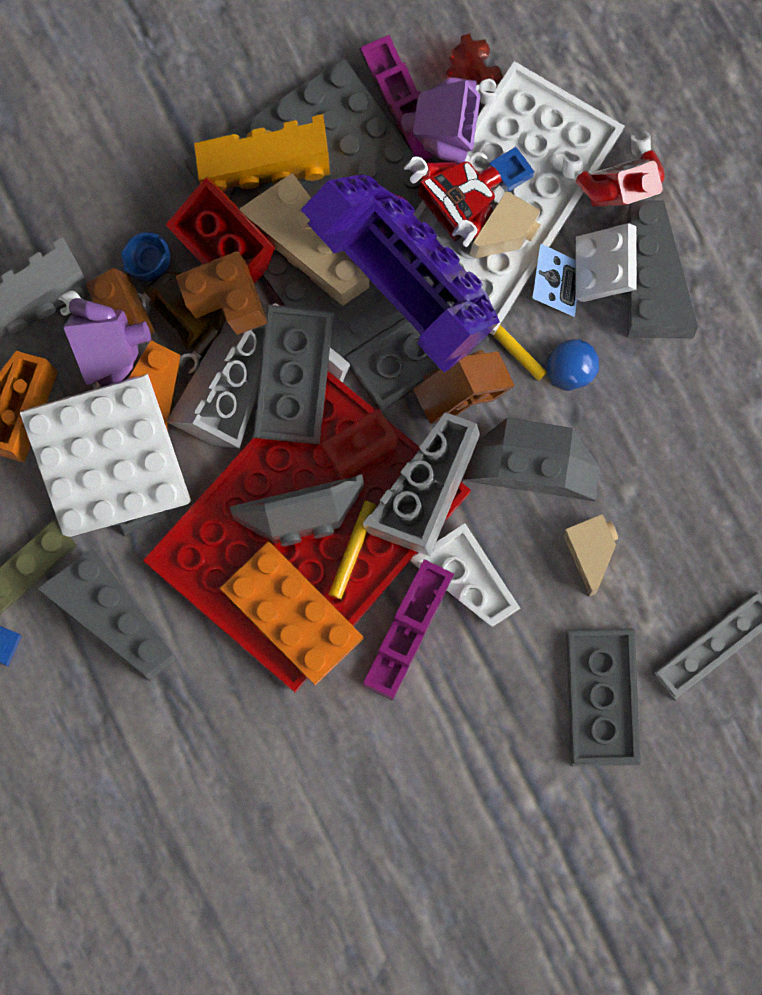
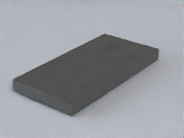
(392, 364)
(293, 374)
(603, 697)

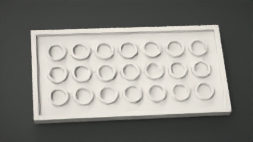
(545, 129)

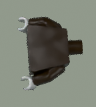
(168, 303)

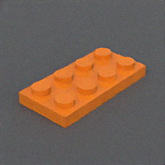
(292, 613)

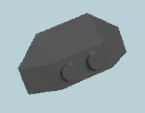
(534, 460)
(300, 512)

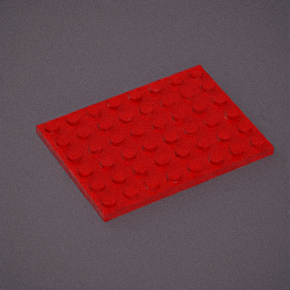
(211, 546)

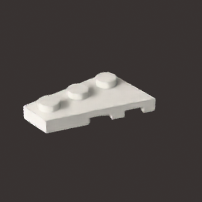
(474, 576)

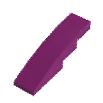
(394, 86)
(408, 629)

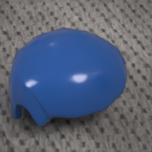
(146, 256)
(572, 364)

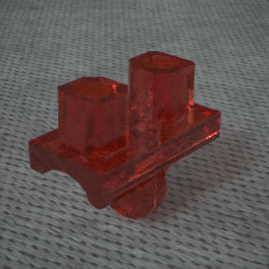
(468, 61)

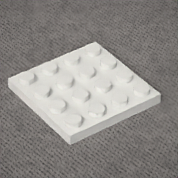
(105, 456)

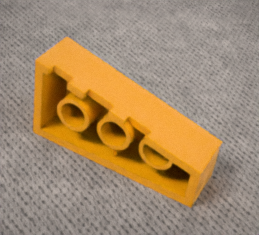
(265, 155)

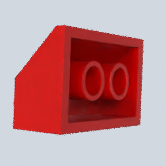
(216, 227)

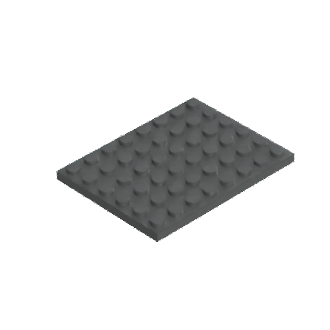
(358, 144)

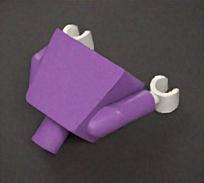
(448, 119)
(101, 340)

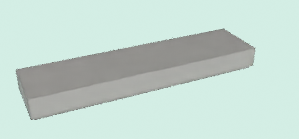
(712, 648)

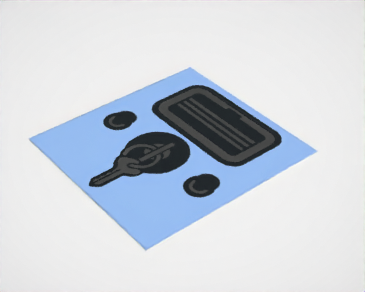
(556, 280)

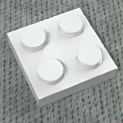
(606, 262)

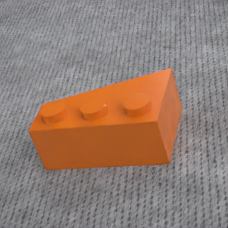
(163, 370)
(23, 385)

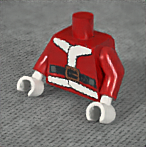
(621, 182)
(456, 195)

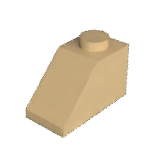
(507, 227)
(591, 548)

